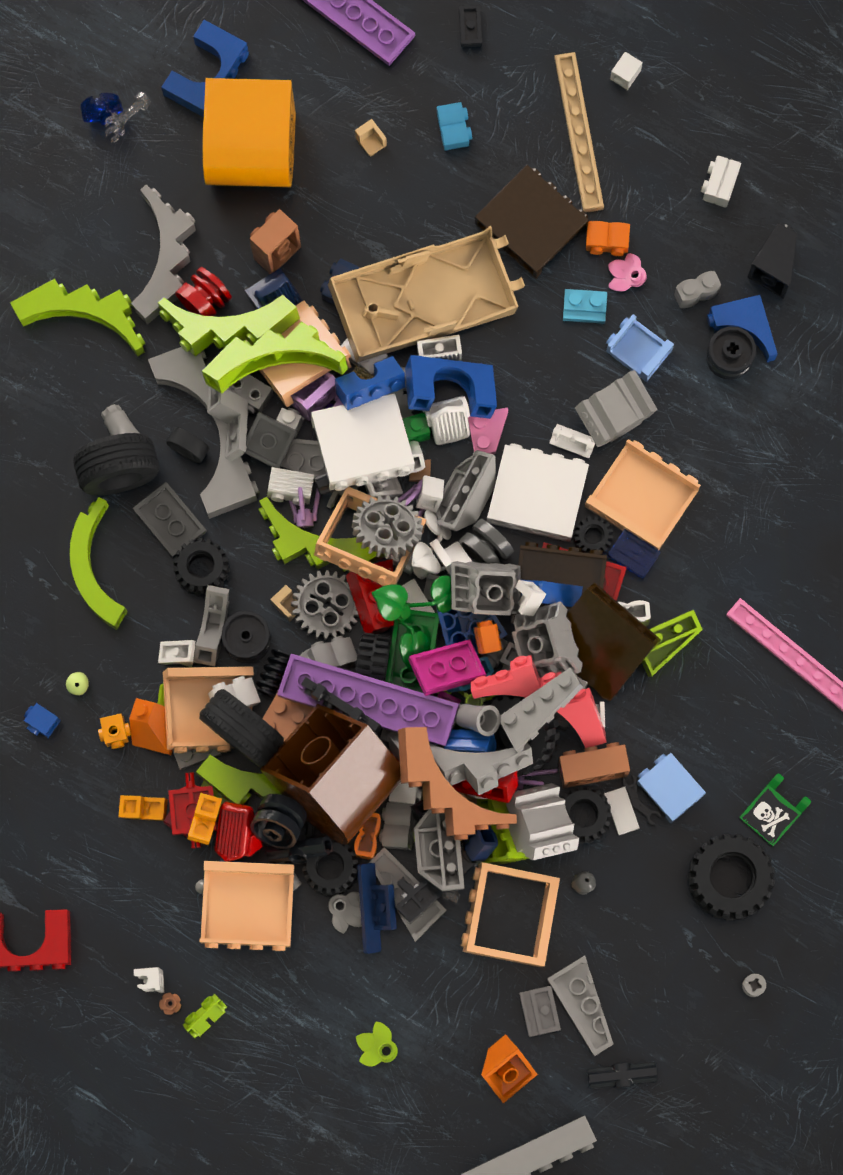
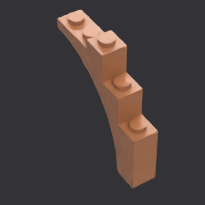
(421, 770)

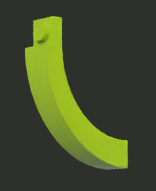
(80, 549)

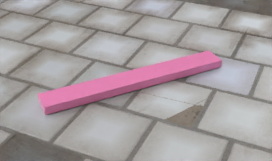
(787, 652)

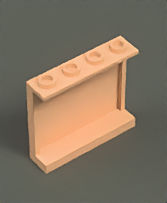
(292, 377)
(643, 494)
(185, 697)
(247, 905)

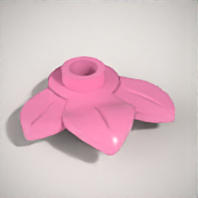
(624, 271)

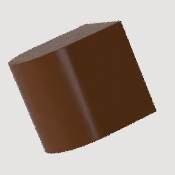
(334, 772)

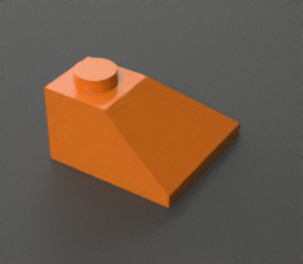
(149, 726)
(506, 1069)

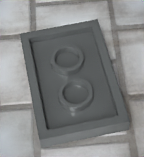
(169, 519)

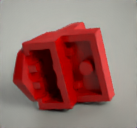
(234, 832)

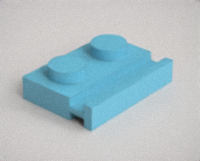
(585, 306)

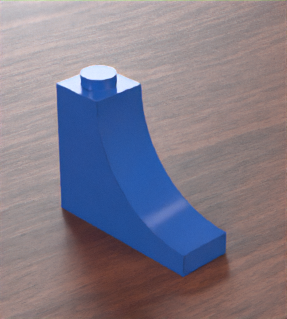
(748, 315)
(559, 592)

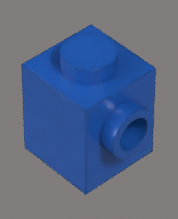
(40, 720)

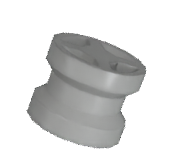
(752, 988)

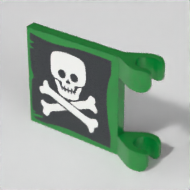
(771, 813)

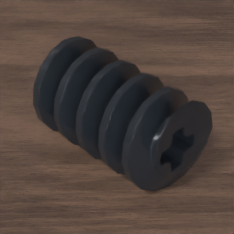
(274, 673)

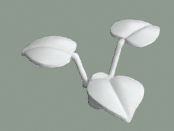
(423, 559)

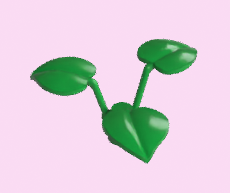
(392, 605)

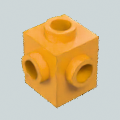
(109, 725)

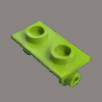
(197, 1020)

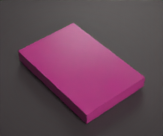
(446, 667)

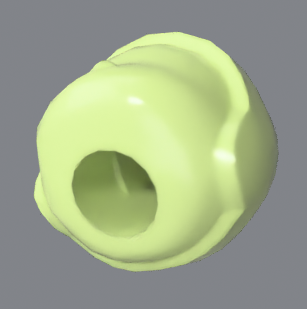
(77, 677)

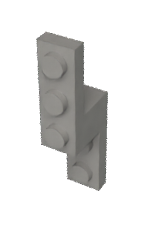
(233, 411)

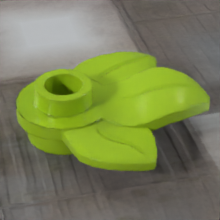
(373, 1044)

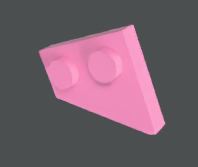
(487, 432)

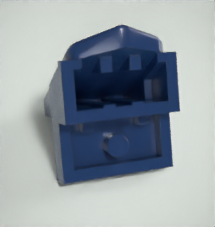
(271, 288)

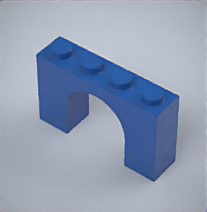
(225, 47)
(474, 378)

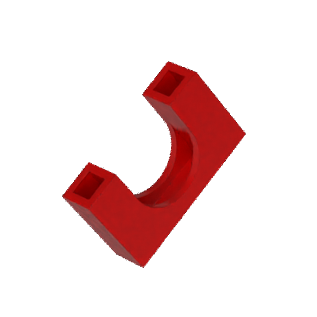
(54, 950)

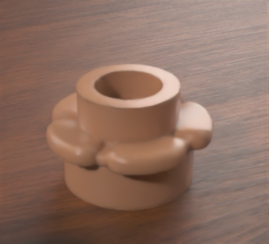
(175, 1007)

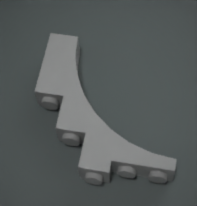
(172, 255)
(479, 769)

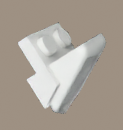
(449, 420)

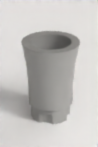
(117, 421)
(478, 718)

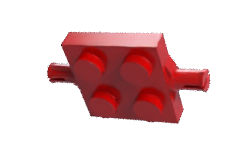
(183, 806)

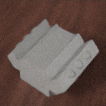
(616, 409)
(485, 588)
(547, 639)
(542, 822)

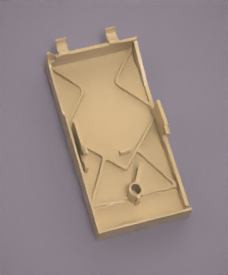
(424, 294)

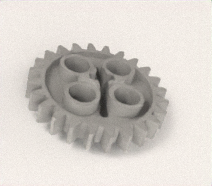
(392, 522)
(315, 621)

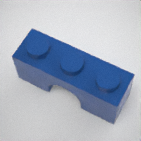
(357, 391)

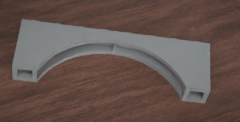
(230, 484)

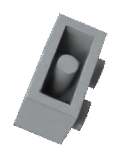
(254, 391)

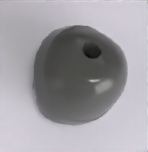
(583, 882)

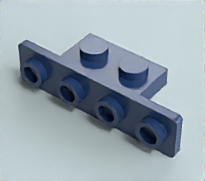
(376, 907)

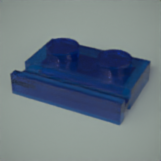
(634, 554)

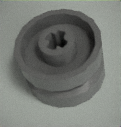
(486, 544)

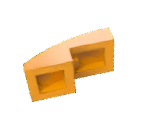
(143, 808)
(204, 819)

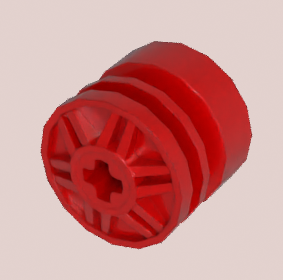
(205, 293)

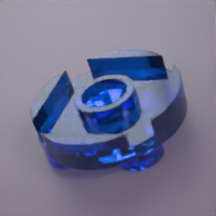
(100, 108)

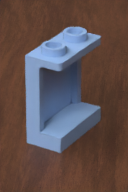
(638, 348)
(670, 786)

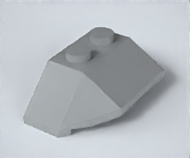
(467, 491)
(437, 854)

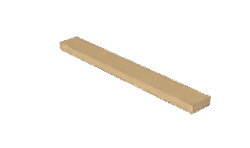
(579, 132)

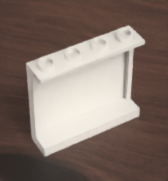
(363, 443)
(537, 492)

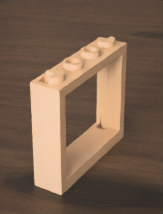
(348, 561)
(545, 920)

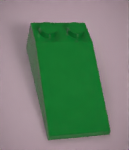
(397, 671)

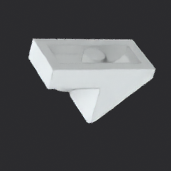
(177, 652)

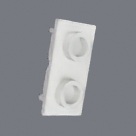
(572, 441)

